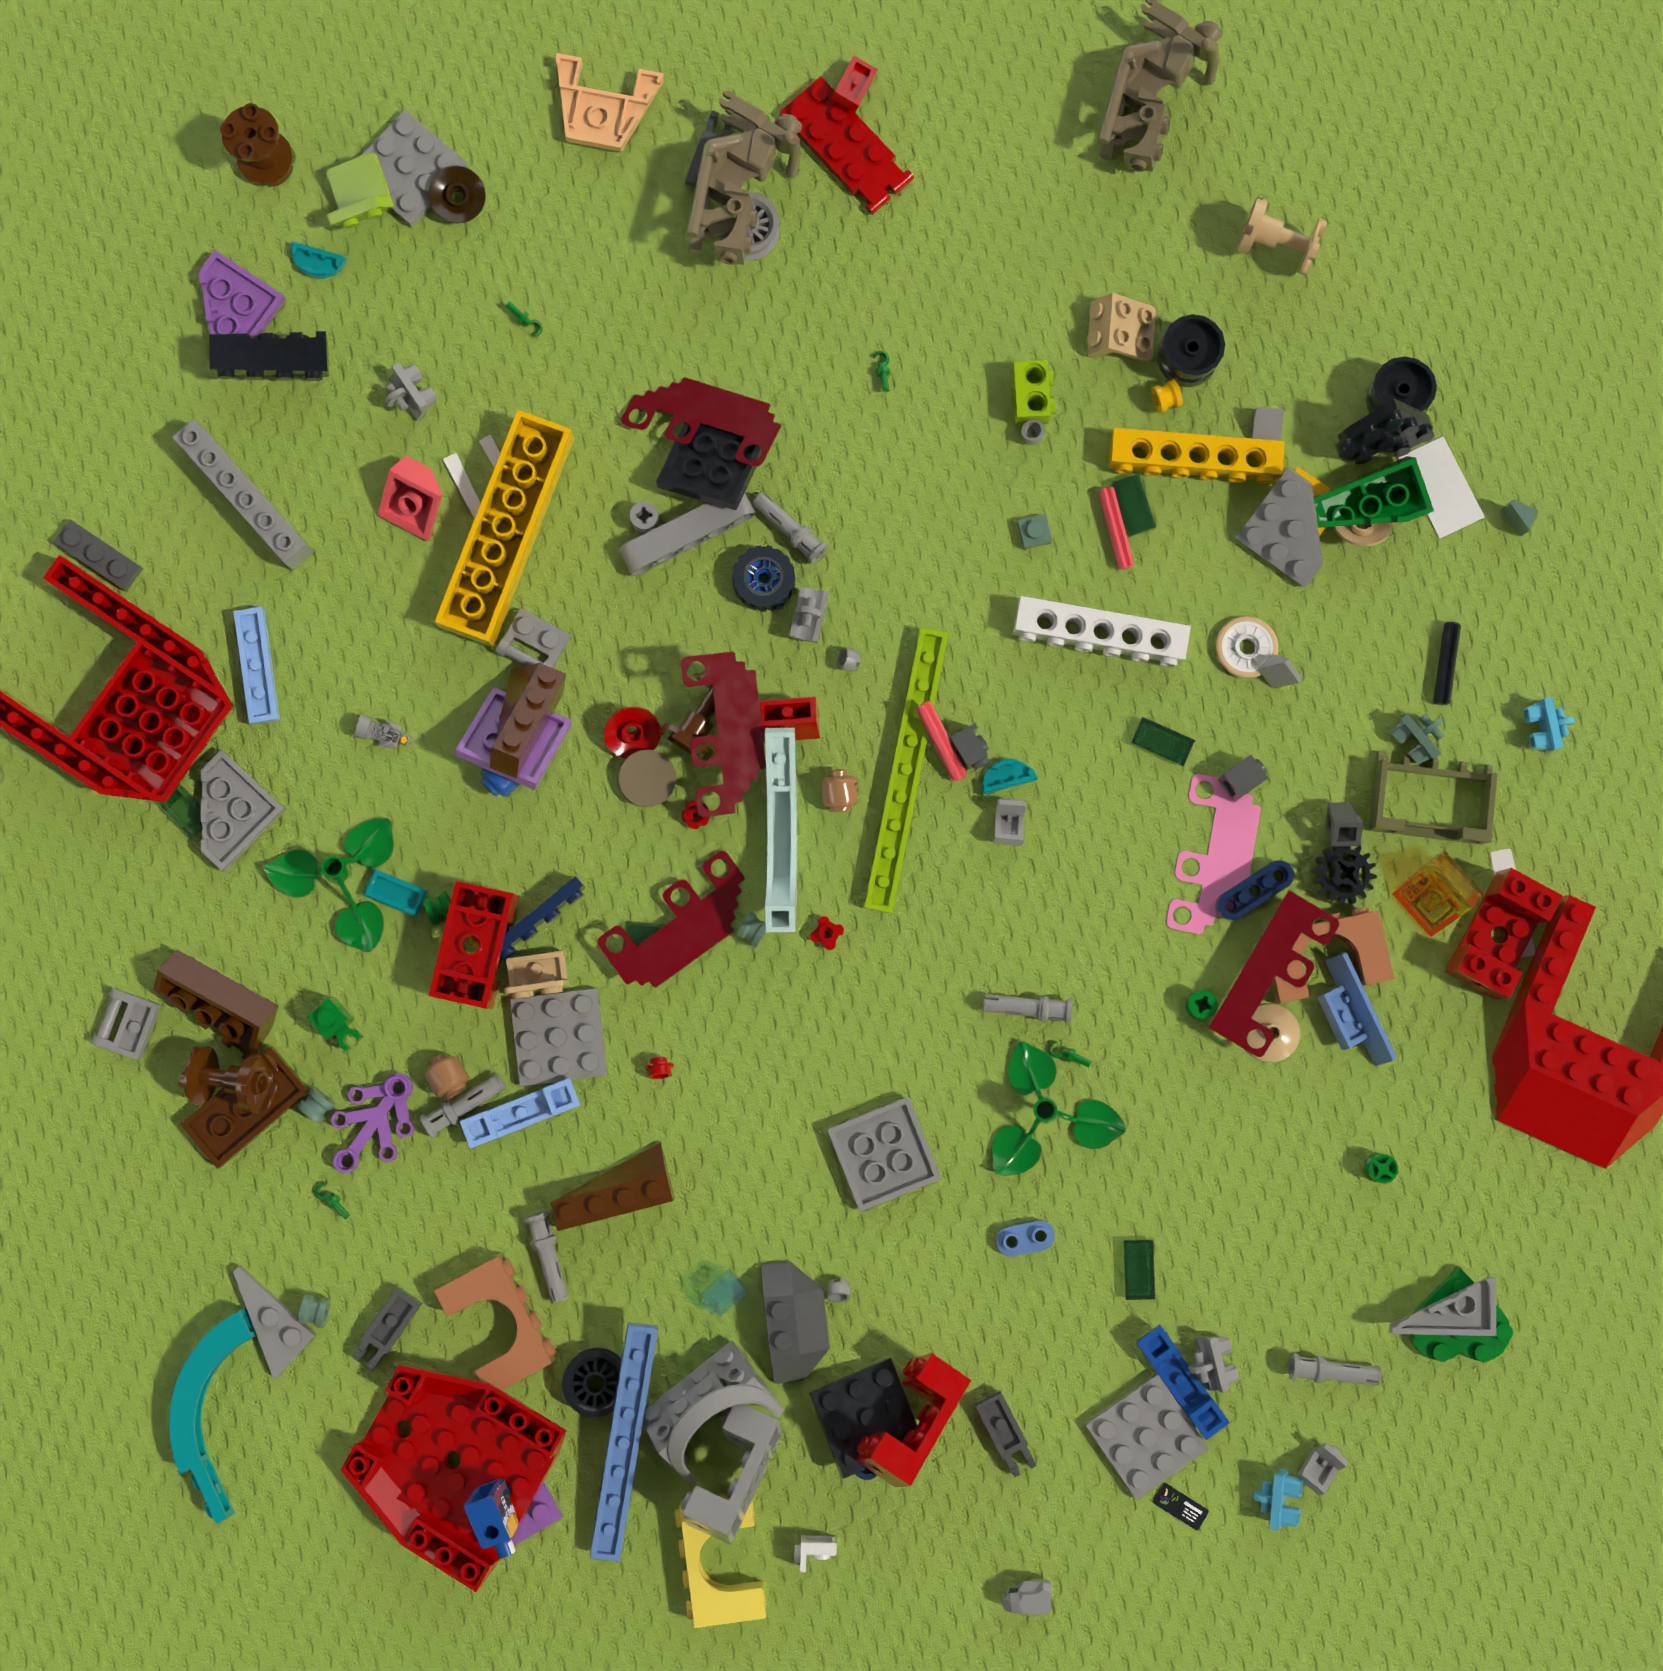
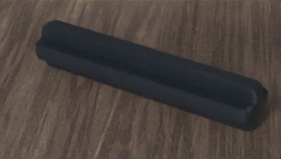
(1447, 663)

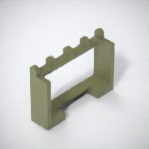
(1399, 826)

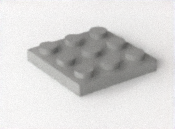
(409, 162)
(558, 1037)
(884, 1154)
(1146, 1436)

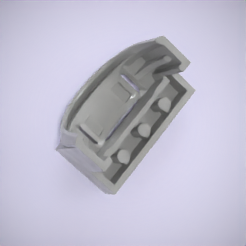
(712, 1387)

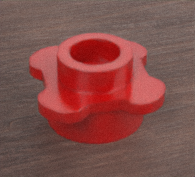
(825, 925)

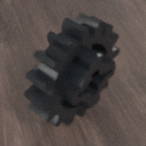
(1352, 879)

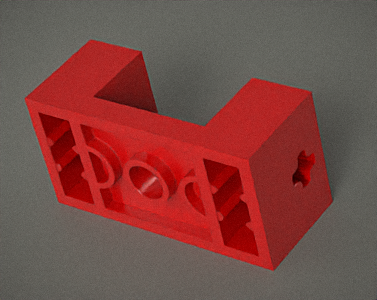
(1516, 907)
(465, 975)
(901, 1461)

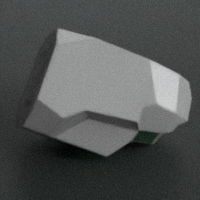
(1029, 1597)

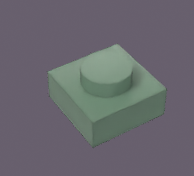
(1034, 531)

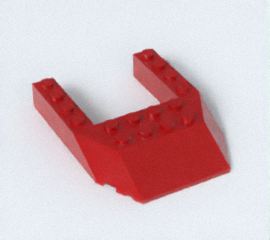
(147, 717)
(1562, 1077)

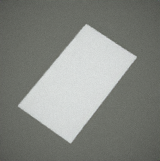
(1447, 488)

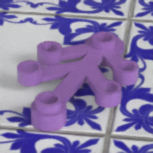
(376, 1118)

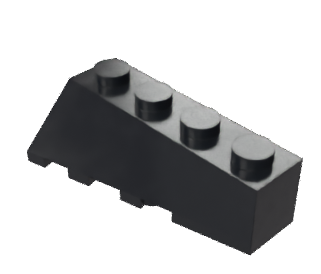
(269, 356)

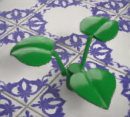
(297, 869)
(1035, 1070)

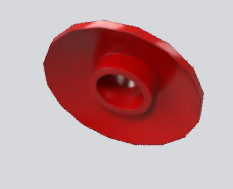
(625, 743)

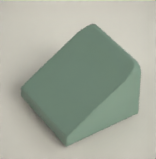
(1520, 516)

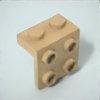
(1121, 327)
(537, 972)

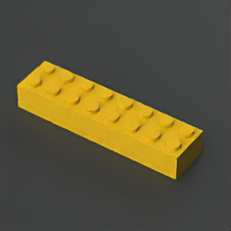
(505, 528)

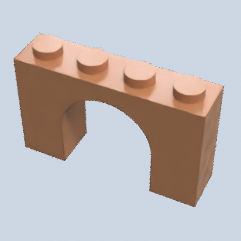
(1364, 939)
(496, 1282)

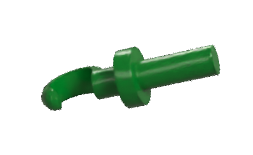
(523, 318)
(883, 371)
(1071, 1055)
(333, 1201)

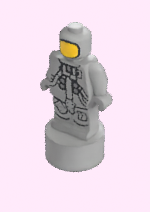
(388, 734)

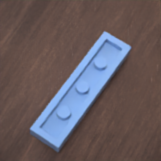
(256, 665)

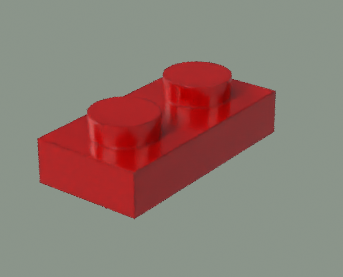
(854, 84)

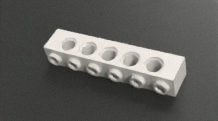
(1173, 635)

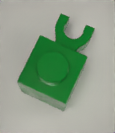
(333, 1021)

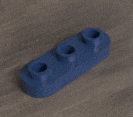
(1266, 887)

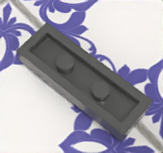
(98, 555)

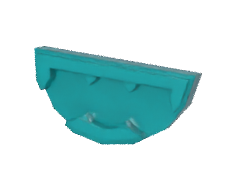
(316, 262)
(1005, 775)

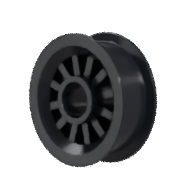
(568, 1382)

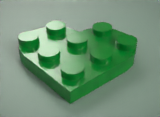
(1448, 1346)

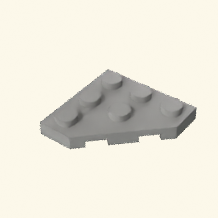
(1287, 528)
(232, 810)

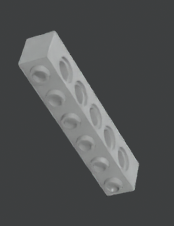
(243, 494)

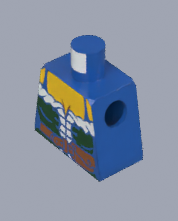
(493, 1516)

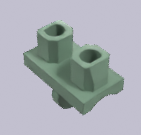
(1426, 747)

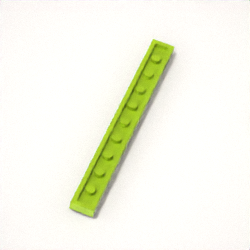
(905, 773)

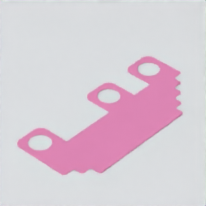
(1227, 857)

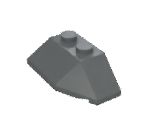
(794, 1321)

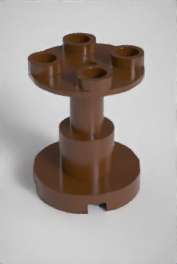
(255, 142)
(694, 725)
(250, 1082)

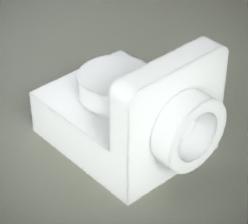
(818, 1546)

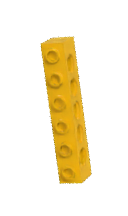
(1267, 453)

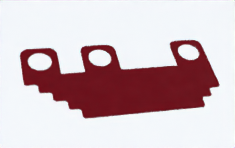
(706, 404)
(739, 728)
(691, 934)

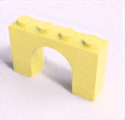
(712, 1601)

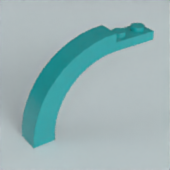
(187, 1408)

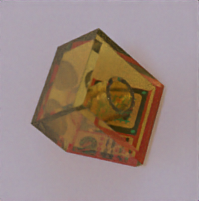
(1438, 894)

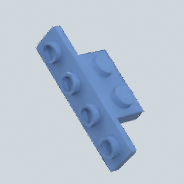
(1352, 1013)

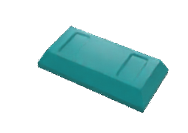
(395, 892)

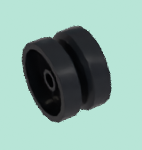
(1191, 350)
(1405, 381)

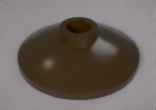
(453, 180)

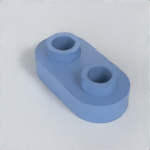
(1025, 1238)

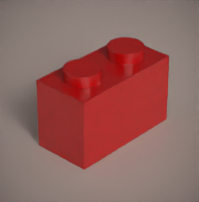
(792, 713)

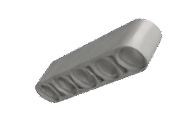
(682, 535)

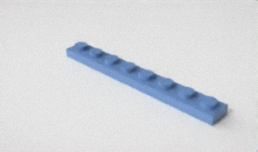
(623, 1441)

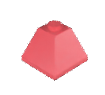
(411, 497)

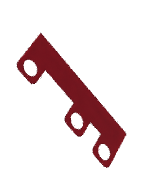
(1267, 960)

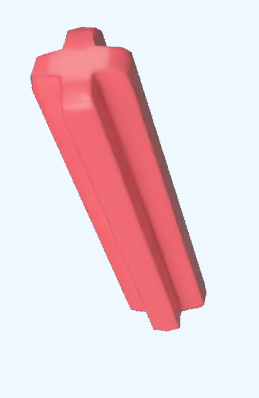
(1116, 528)
(941, 741)

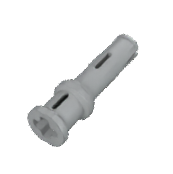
(799, 535)
(1043, 1008)
(450, 1112)
(544, 1243)
(1320, 1369)

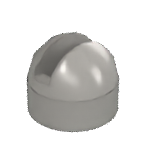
(1038, 429)
(848, 659)
(838, 1291)

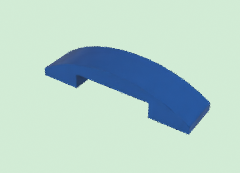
(1183, 1385)

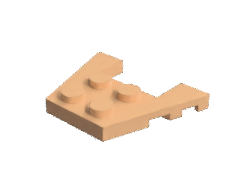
(601, 116)

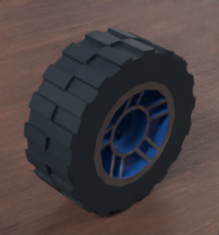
(757, 563)

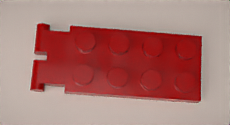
(847, 146)

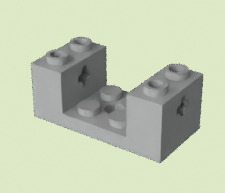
(758, 1436)

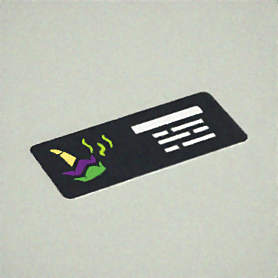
(1180, 1506)

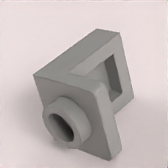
(1009, 822)
(1321, 1467)

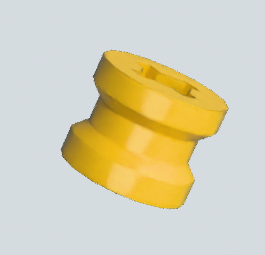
(1166, 396)

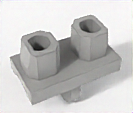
(405, 394)
(809, 614)
(1210, 1363)

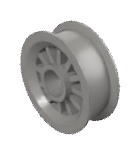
(771, 234)

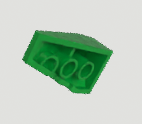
(1380, 496)

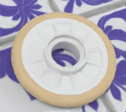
(1245, 629)

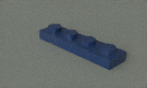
(545, 912)

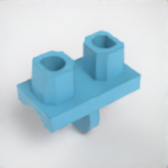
(1552, 725)
(1282, 1487)

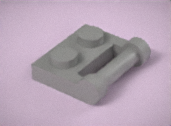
(536, 634)
(134, 1027)

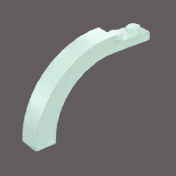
(781, 830)

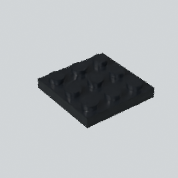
(708, 467)
(862, 1406)

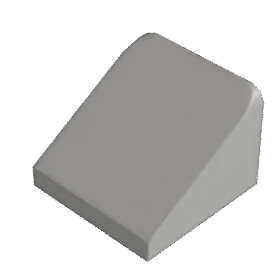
(1266, 423)
(1279, 672)

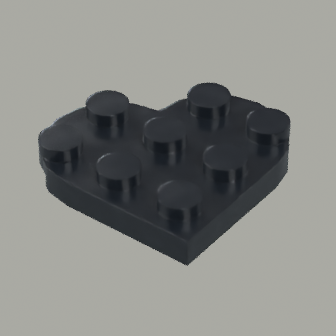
(1388, 429)

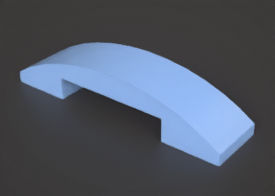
(520, 1113)

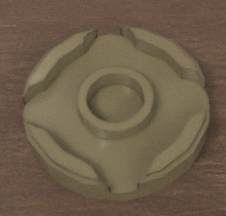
(647, 778)

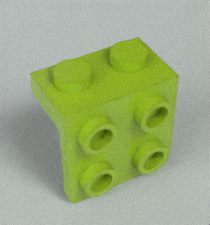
(359, 191)

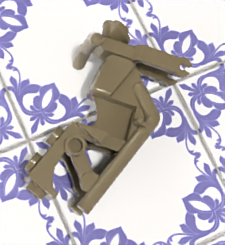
(1146, 70)
(724, 169)

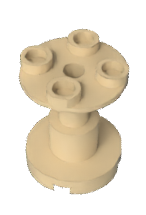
(1270, 231)

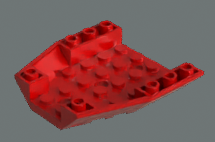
(416, 1487)

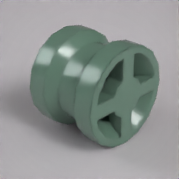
(752, 929)
(316, 1105)
(314, 1311)

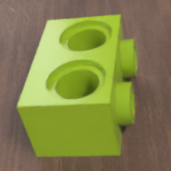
(1027, 392)

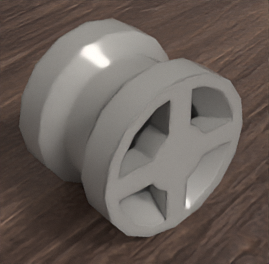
(645, 522)

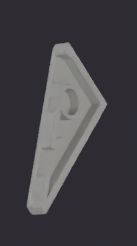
(1462, 1313)
(273, 1322)

